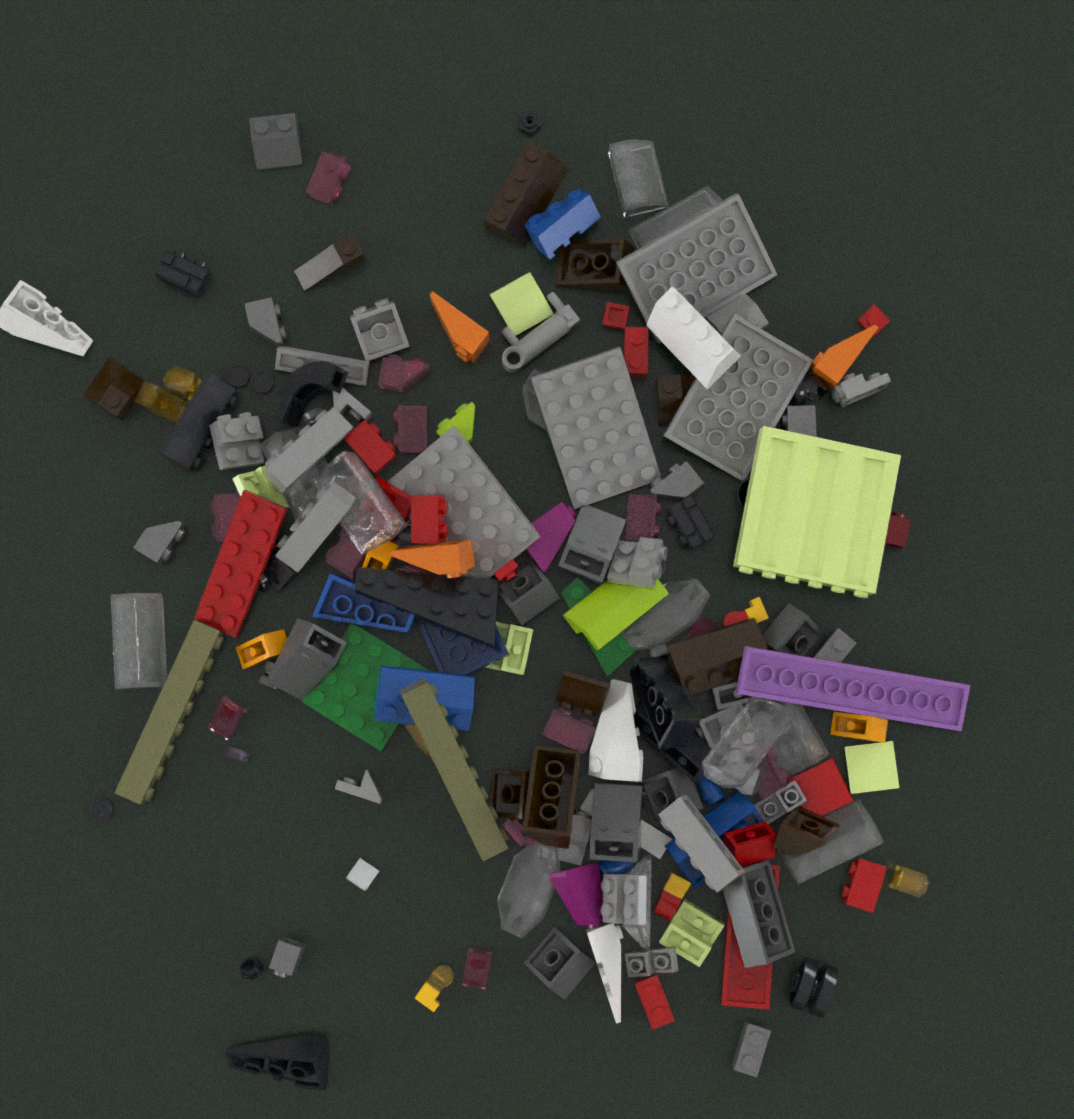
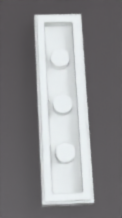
(651, 838)

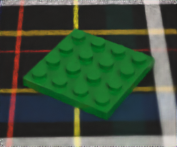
(351, 685)

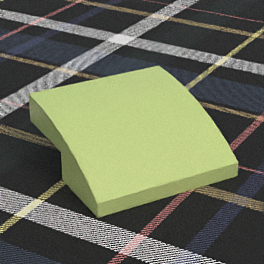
(521, 304)
(260, 485)
(518, 643)
(872, 767)
(692, 932)

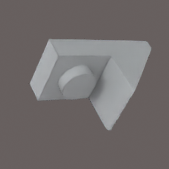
(345, 400)
(367, 790)

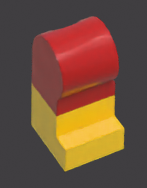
(756, 610)
(671, 896)

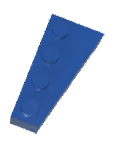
(342, 604)

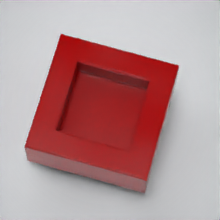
(615, 316)
(872, 317)
(506, 572)

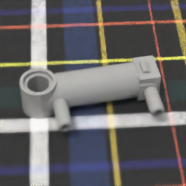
(541, 336)

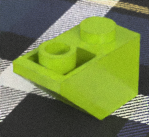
(462, 420)

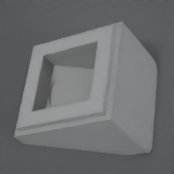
(362, 874)

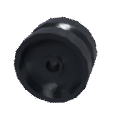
(813, 987)

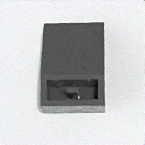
(591, 544)
(305, 659)
(616, 822)

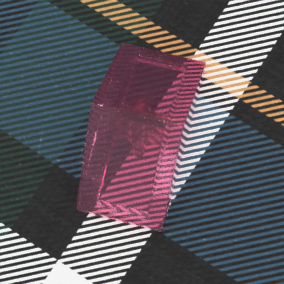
(227, 717)
(477, 968)

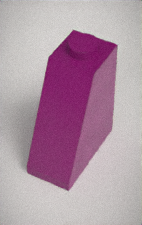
(553, 529)
(581, 893)

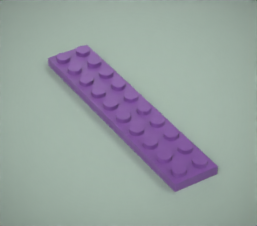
(852, 688)

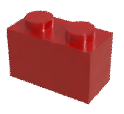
(636, 351)
(370, 447)
(428, 519)
(751, 843)
(863, 884)
(654, 1001)

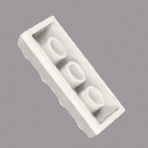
(691, 338)

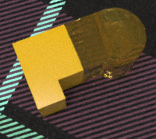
(440, 978)

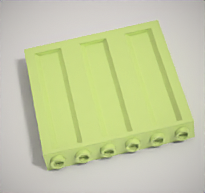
(817, 512)

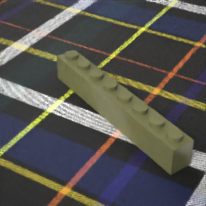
(169, 712)
(453, 768)

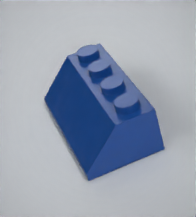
(454, 691)
(729, 816)

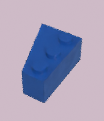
(561, 222)

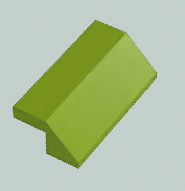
(612, 610)

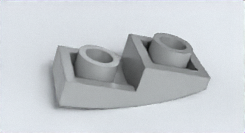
(780, 802)
(651, 962)

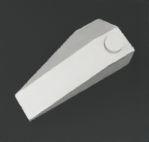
(32, 318)
(615, 744)
(607, 953)

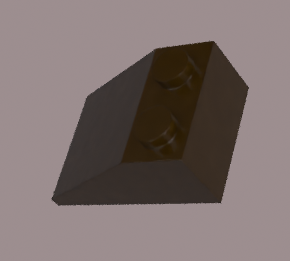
(593, 264)
(582, 693)

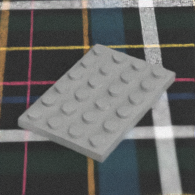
(704, 259)
(753, 393)
(596, 427)
(475, 500)

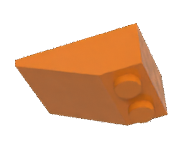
(465, 335)
(840, 357)
(443, 558)

